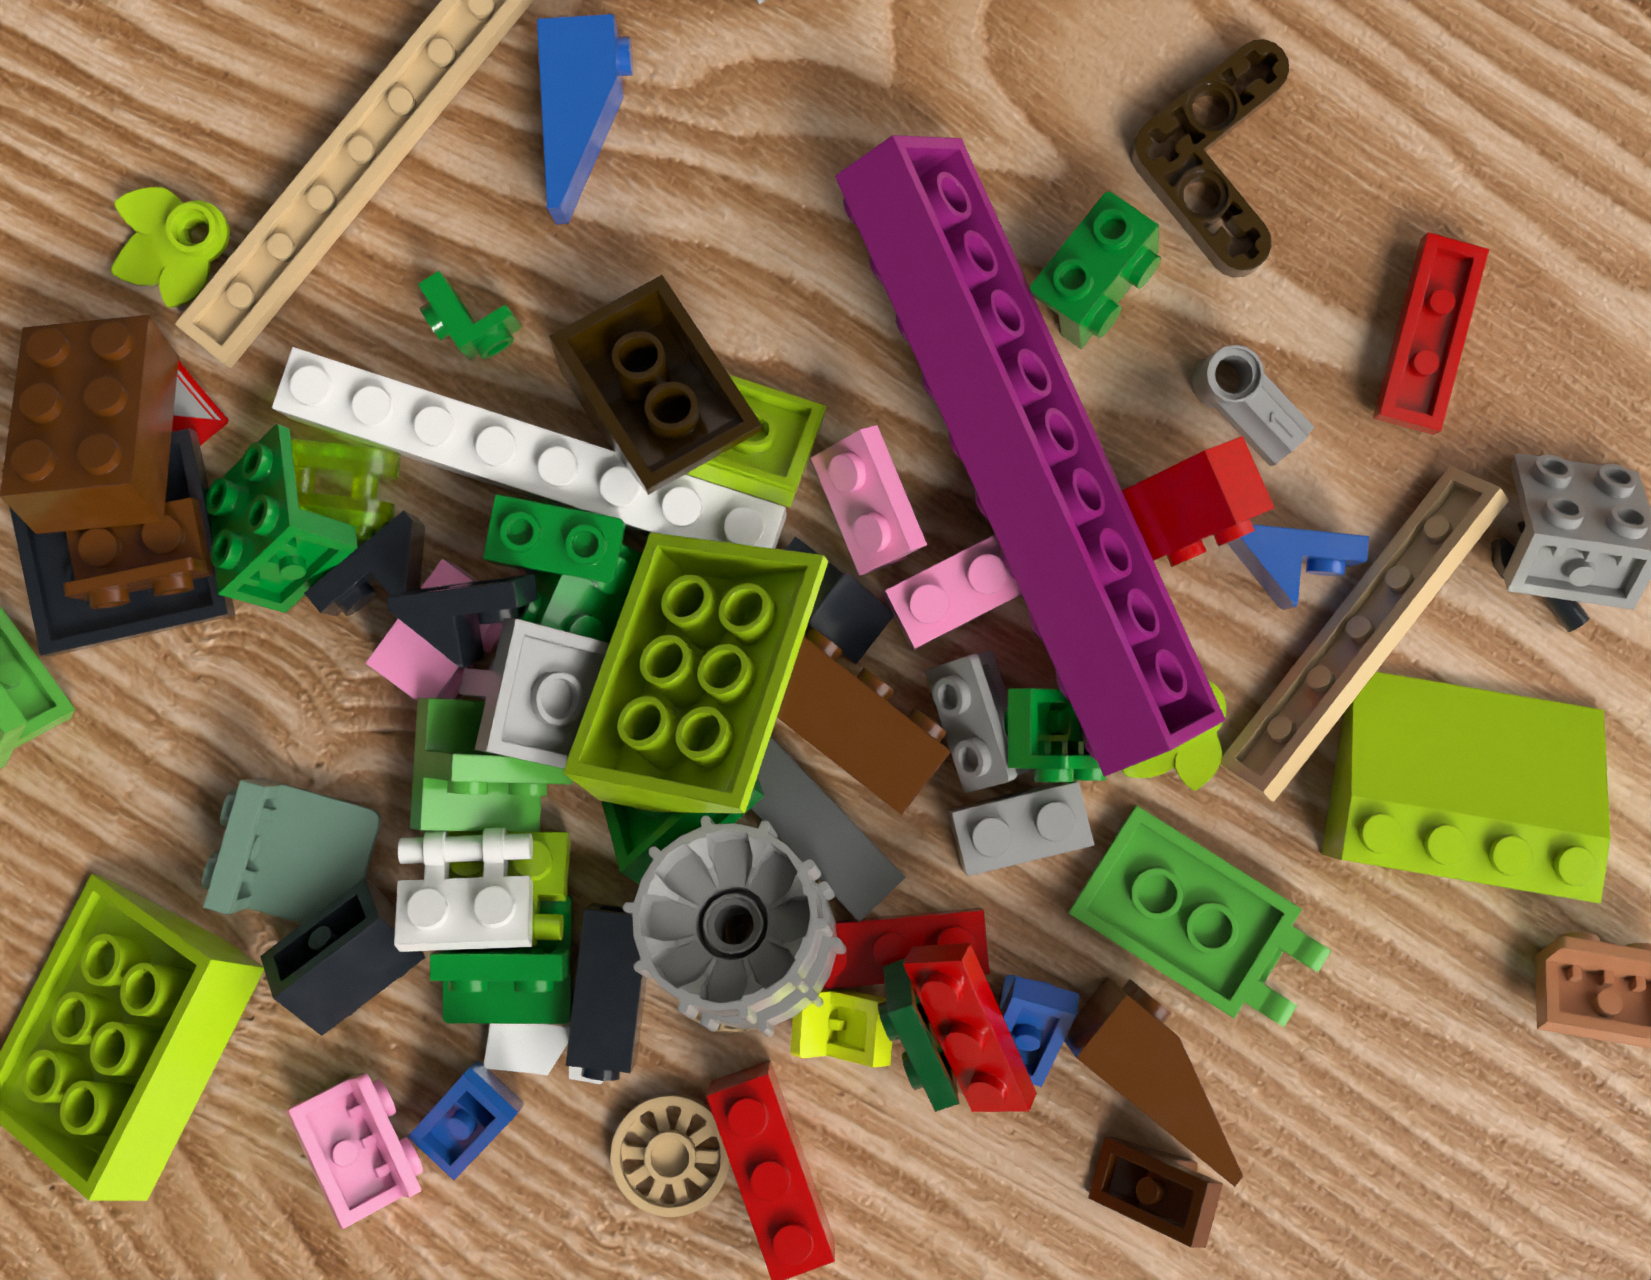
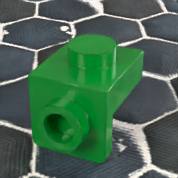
(449, 316)

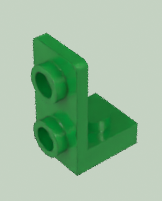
(553, 539)

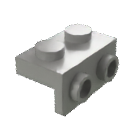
(972, 713)

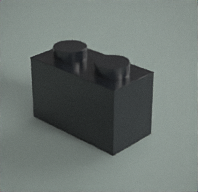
(338, 958)

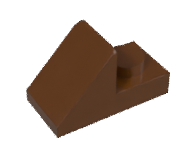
(1156, 1190)

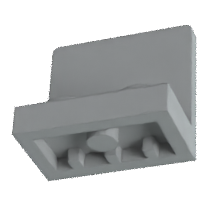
(1581, 532)

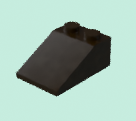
(653, 385)

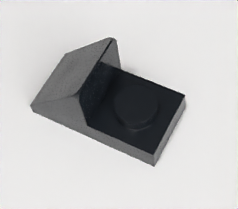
(388, 557)
(845, 610)
(452, 613)

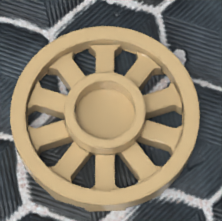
(669, 1156)

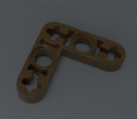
(1193, 164)

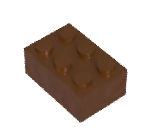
(90, 425)
(858, 727)

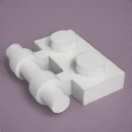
(464, 911)

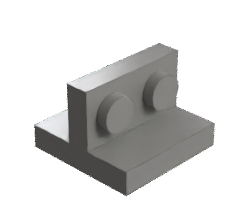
(534, 691)

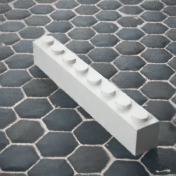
(513, 454)

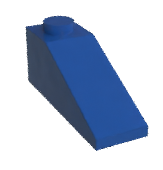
(580, 97)

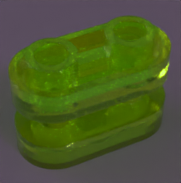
(362, 463)

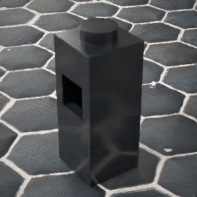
(606, 996)

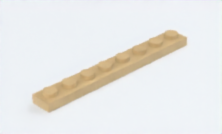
(345, 173)

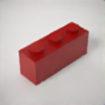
(771, 1171)

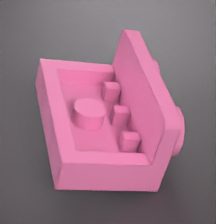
(868, 500)
(355, 1148)

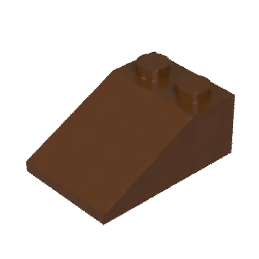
(1130, 1048)

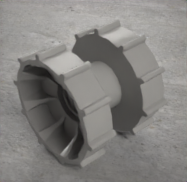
(692, 896)

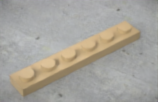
(1363, 632)

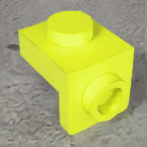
(843, 1029)

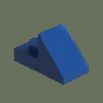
(1277, 554)
(1037, 1020)
(466, 1120)

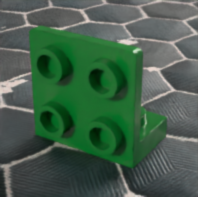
(261, 539)

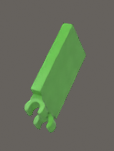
(1194, 917)

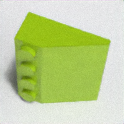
(695, 675)
(1472, 787)
(120, 1040)

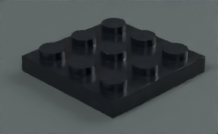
(70, 624)

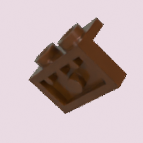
(140, 557)

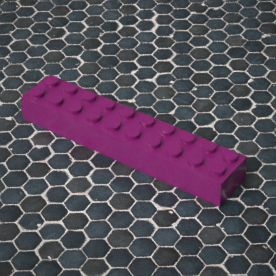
(1029, 450)

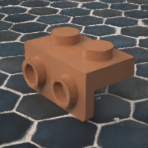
(1595, 989)

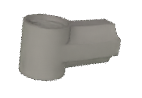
(1256, 408)

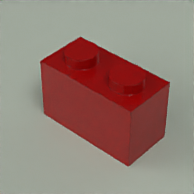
(1199, 499)

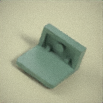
(287, 850)

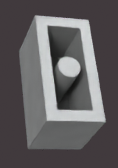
(1020, 827)

